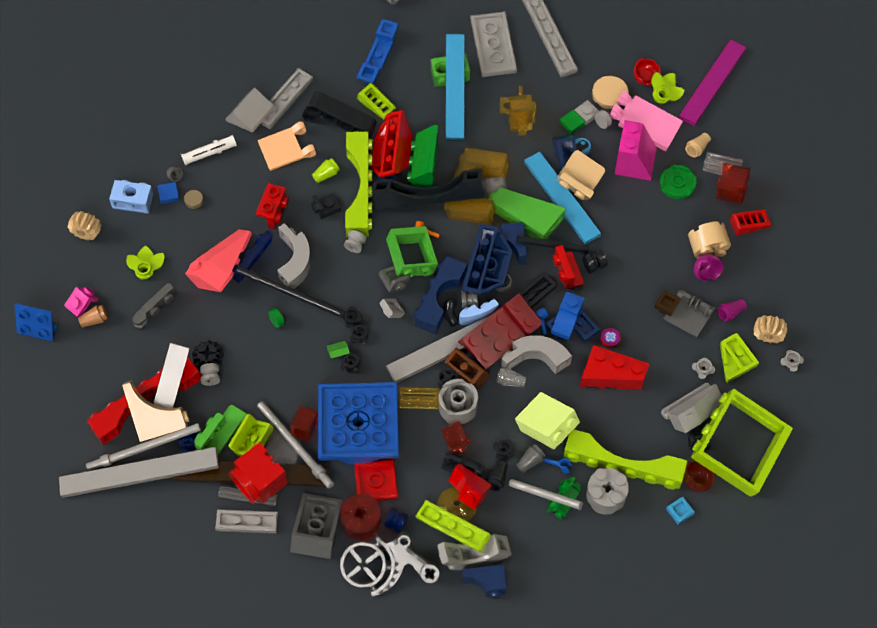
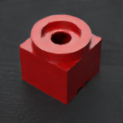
(258, 475)

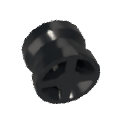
(445, 376)

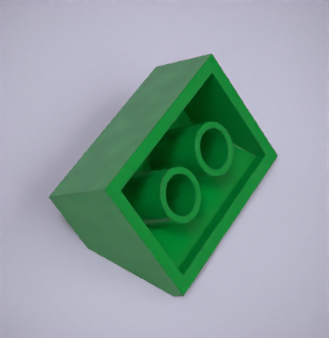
(424, 157)

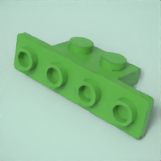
(220, 429)

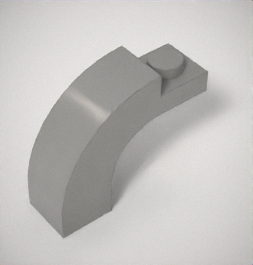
(296, 270)
(540, 348)
(463, 557)

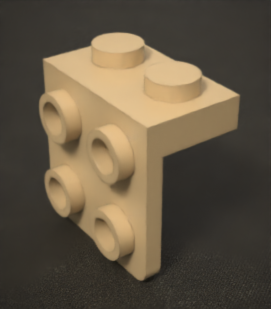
(580, 175)

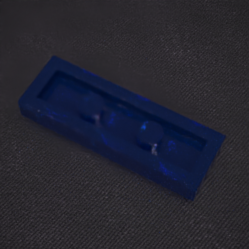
(252, 255)

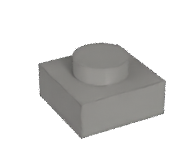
(586, 111)
(391, 308)

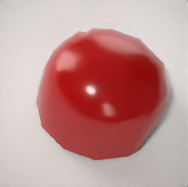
(645, 70)

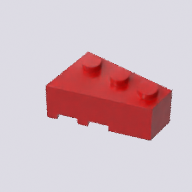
(613, 370)

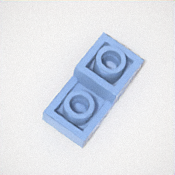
(473, 314)

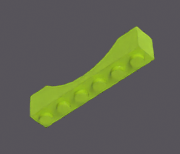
(357, 151)
(664, 471)

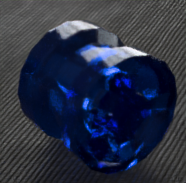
(188, 446)
(396, 520)

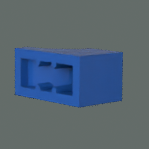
(568, 315)

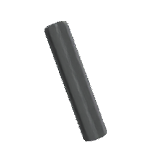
(236, 494)

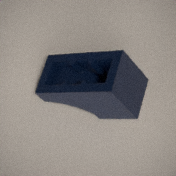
(564, 148)
(510, 232)
(489, 579)

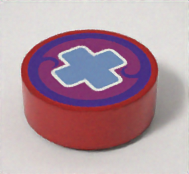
(610, 338)

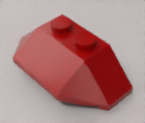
(392, 145)

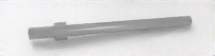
(106, 460)
(317, 470)

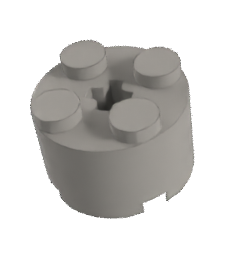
(460, 411)
(609, 480)

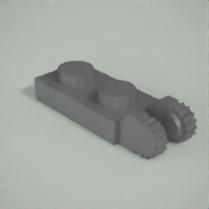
(153, 306)

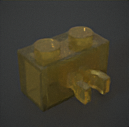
(521, 113)

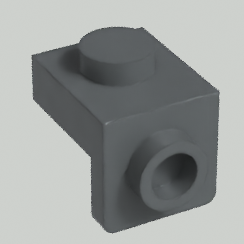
(391, 280)

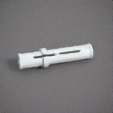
(229, 142)

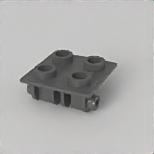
(690, 313)

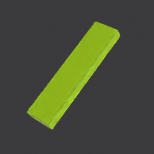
(453, 526)

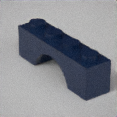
(449, 275)

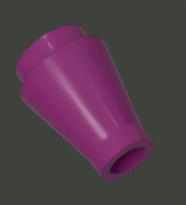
(730, 310)

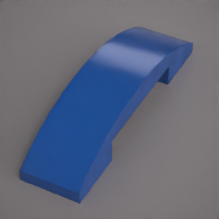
(379, 52)

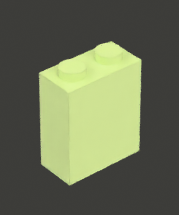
(547, 420)

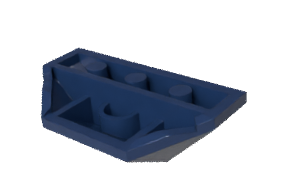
(488, 261)

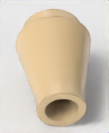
(697, 145)

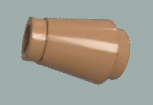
(93, 316)

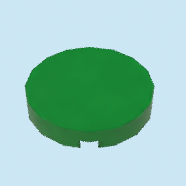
(678, 182)

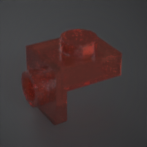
(455, 437)

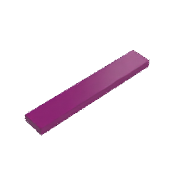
(712, 83)

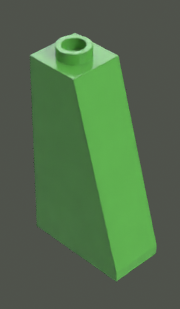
(538, 216)

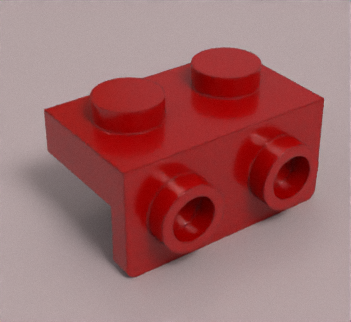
(272, 205)
(567, 267)

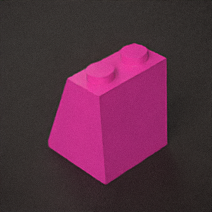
(635, 152)

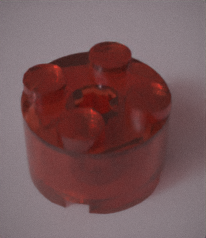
(733, 184)
(363, 506)

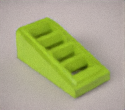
(371, 89)

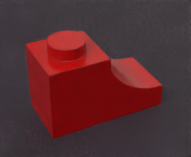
(470, 486)

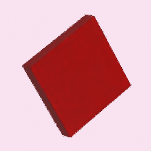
(377, 479)

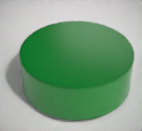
(276, 317)

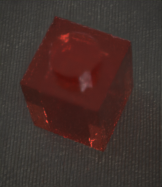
(304, 423)

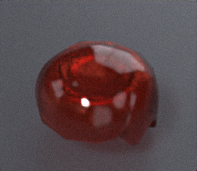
(698, 477)

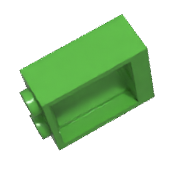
(409, 236)

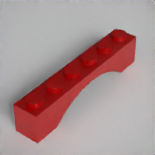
(109, 422)

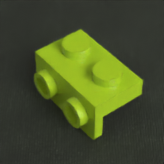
(249, 434)

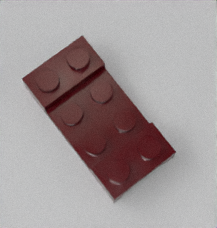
(500, 330)

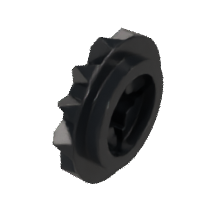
(199, 351)

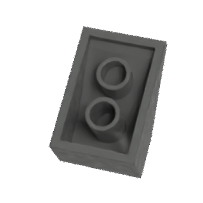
(316, 526)

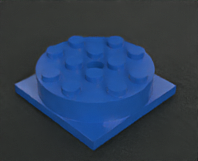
(353, 403)

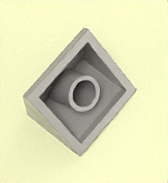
(250, 111)

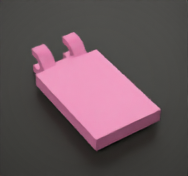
(658, 123)

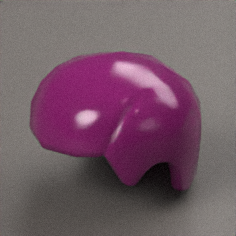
(708, 267)

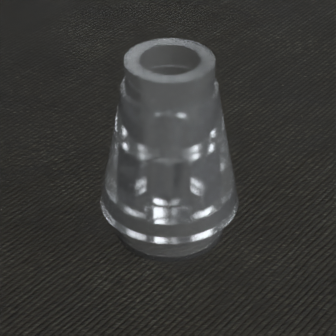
(510, 378)

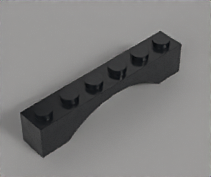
(393, 194)

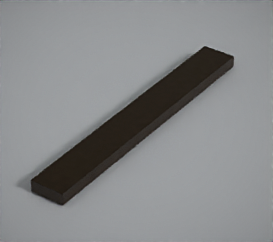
(295, 474)

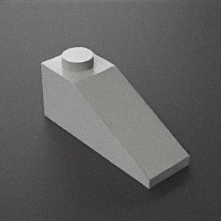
(695, 410)

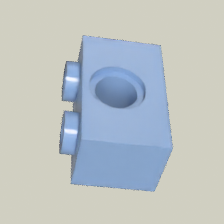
(121, 198)

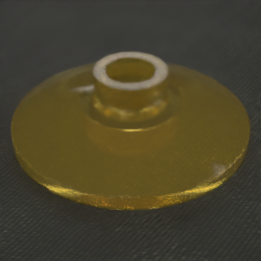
(446, 502)

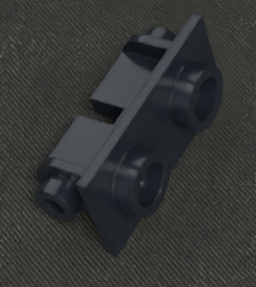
(452, 459)

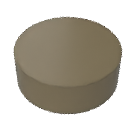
(193, 199)

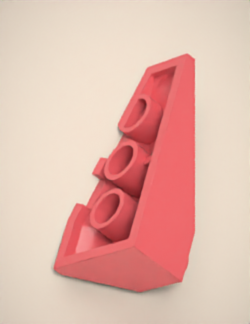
(215, 267)

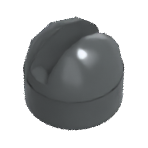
(179, 173)

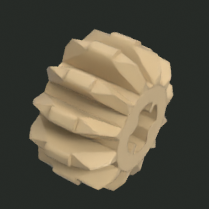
(84, 225)
(770, 329)

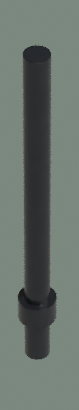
(257, 277)

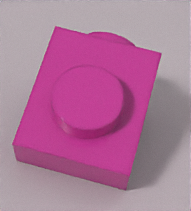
(80, 300)

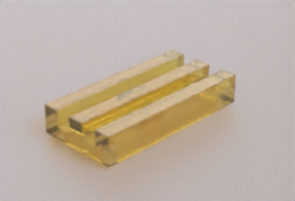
(432, 401)

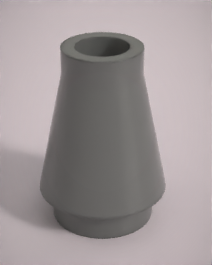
(531, 458)

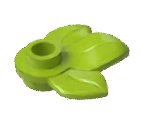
(667, 87)
(145, 261)

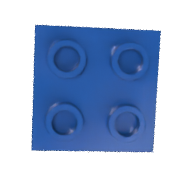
(34, 322)

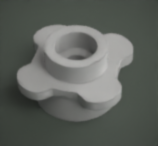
(792, 355)
(704, 362)

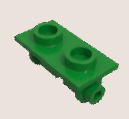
(568, 489)

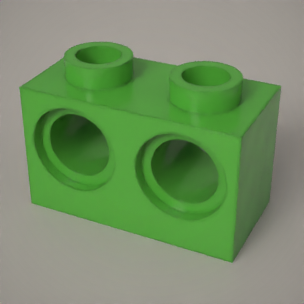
(439, 65)

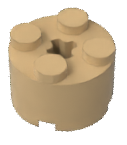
(709, 239)

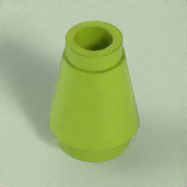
(326, 170)

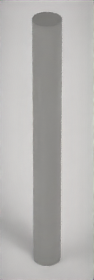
(546, 494)

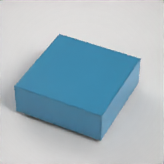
(680, 510)

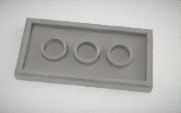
(493, 44)

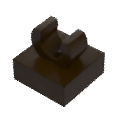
(667, 303)

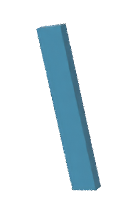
(455, 86)
(574, 213)

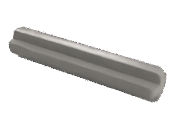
(664, 411)

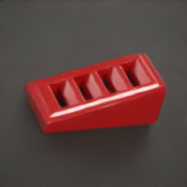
(747, 228)

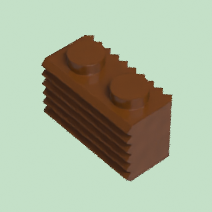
(467, 368)

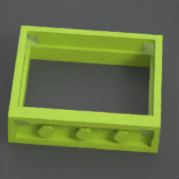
(762, 416)

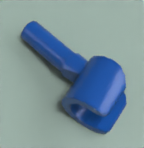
(542, 314)
(563, 463)

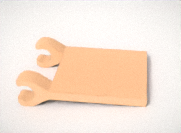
(283, 147)

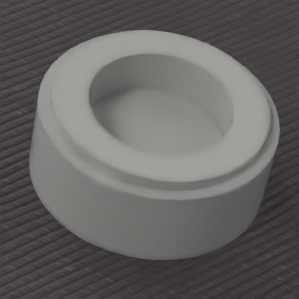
(603, 119)

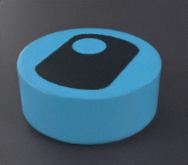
(583, 145)

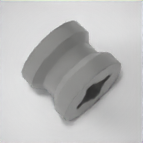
(355, 241)
(209, 374)

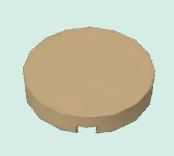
(608, 90)

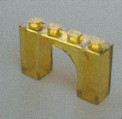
(478, 210)

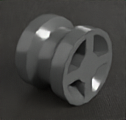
(468, 299)

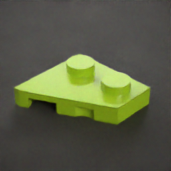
(736, 357)

